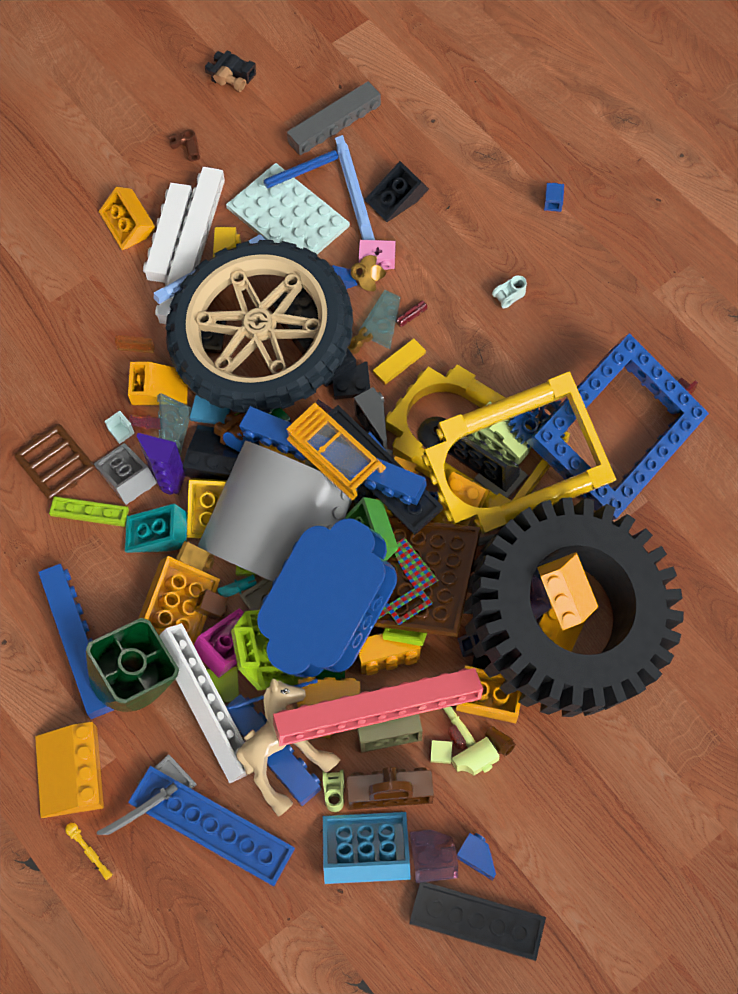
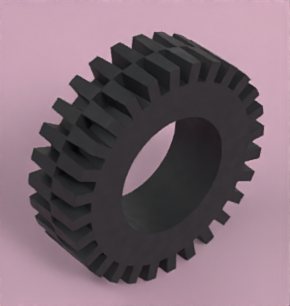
(624, 570)

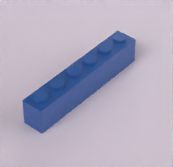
(282, 763)

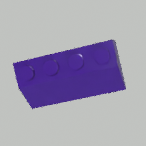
(163, 462)

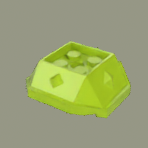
(252, 656)

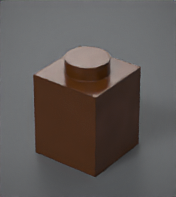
(211, 604)

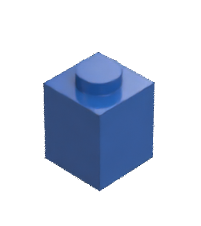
(554, 197)

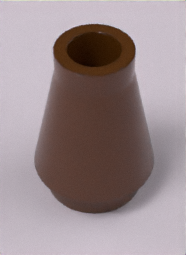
(501, 741)

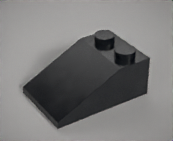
(396, 192)

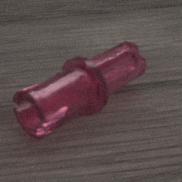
(146, 422)

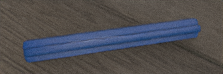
(301, 169)

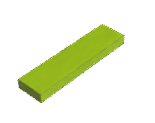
(89, 511)

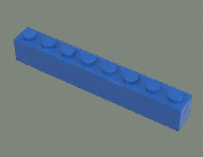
(72, 632)

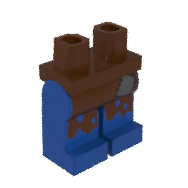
(231, 433)

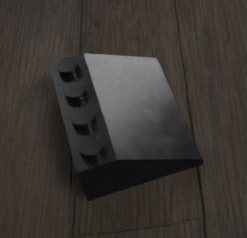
(208, 457)
(485, 461)

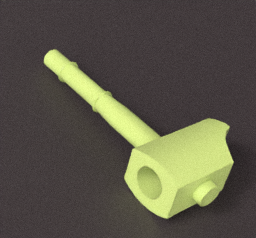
(478, 755)

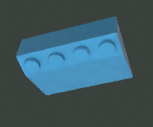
(365, 848)

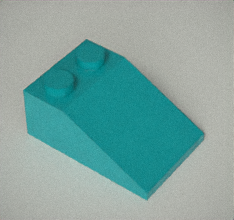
(156, 530)

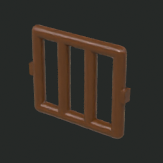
(41, 481)

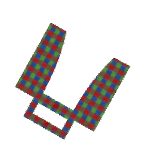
(418, 575)

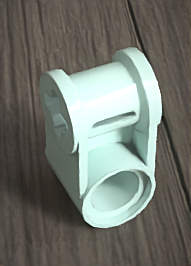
(508, 293)

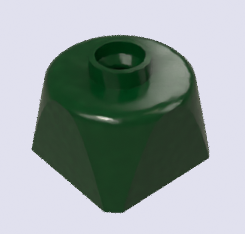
(130, 666)

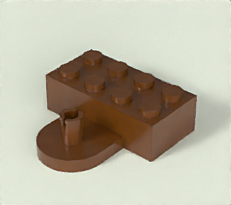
(390, 789)

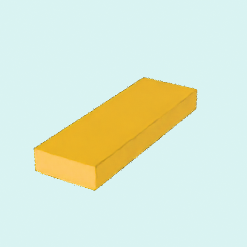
(399, 361)

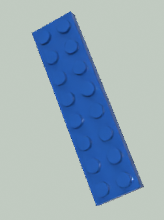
(215, 827)

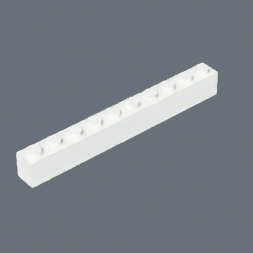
(195, 231)

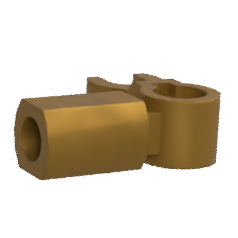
(357, 341)

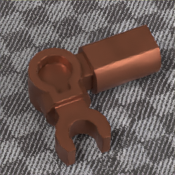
(189, 139)

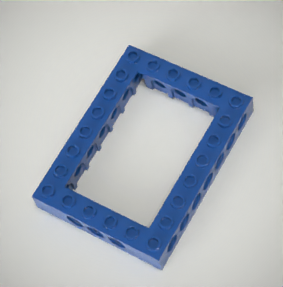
(661, 383)

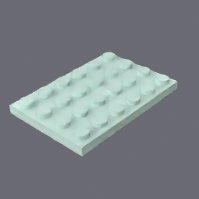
(287, 213)

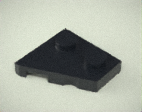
(352, 382)

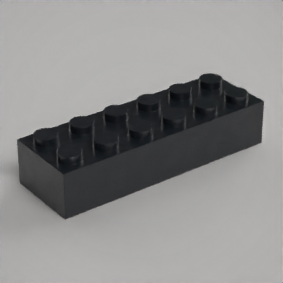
(305, 307)

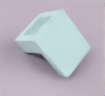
(119, 427)

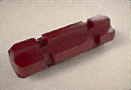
(411, 313)

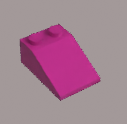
(216, 645)

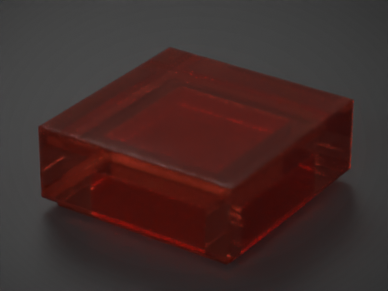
(456, 737)

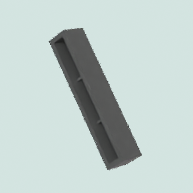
(334, 118)

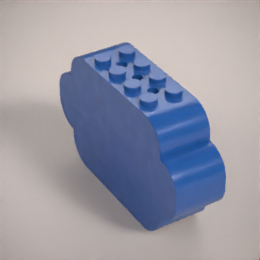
(326, 599)

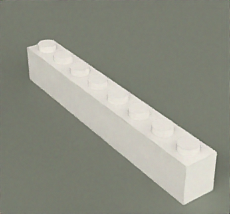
(205, 701)

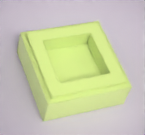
(441, 751)

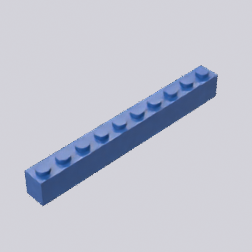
(392, 481)

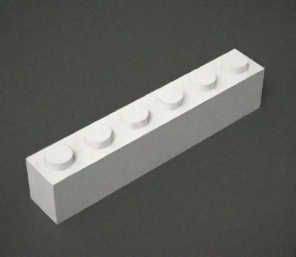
(167, 232)

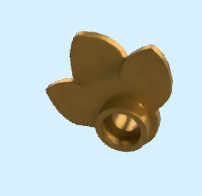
(370, 273)

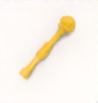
(72, 830)

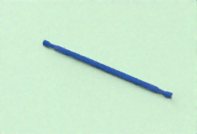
(262, 697)

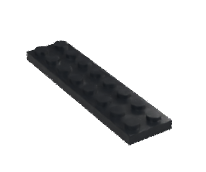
(411, 516)

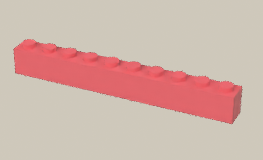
(376, 706)

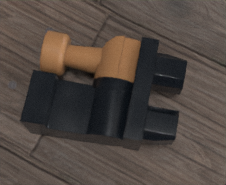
(230, 67)

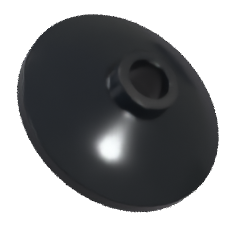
(427, 435)

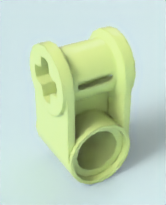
(334, 786)

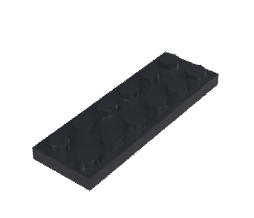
(478, 921)

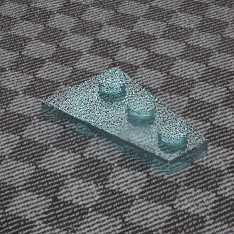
(383, 318)
(173, 420)

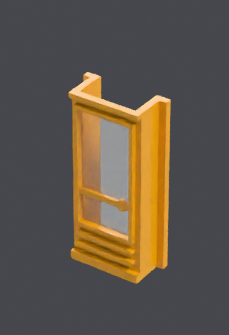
(332, 450)

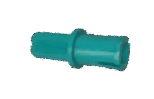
(237, 586)

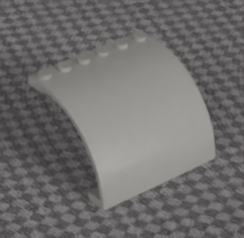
(268, 509)

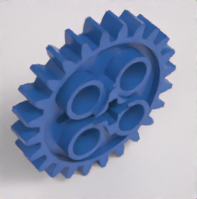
(530, 419)

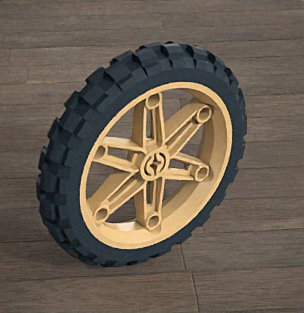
(283, 387)

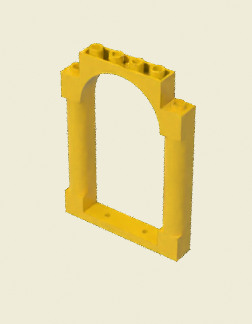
(461, 383)
(499, 411)

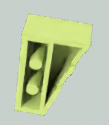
(501, 439)

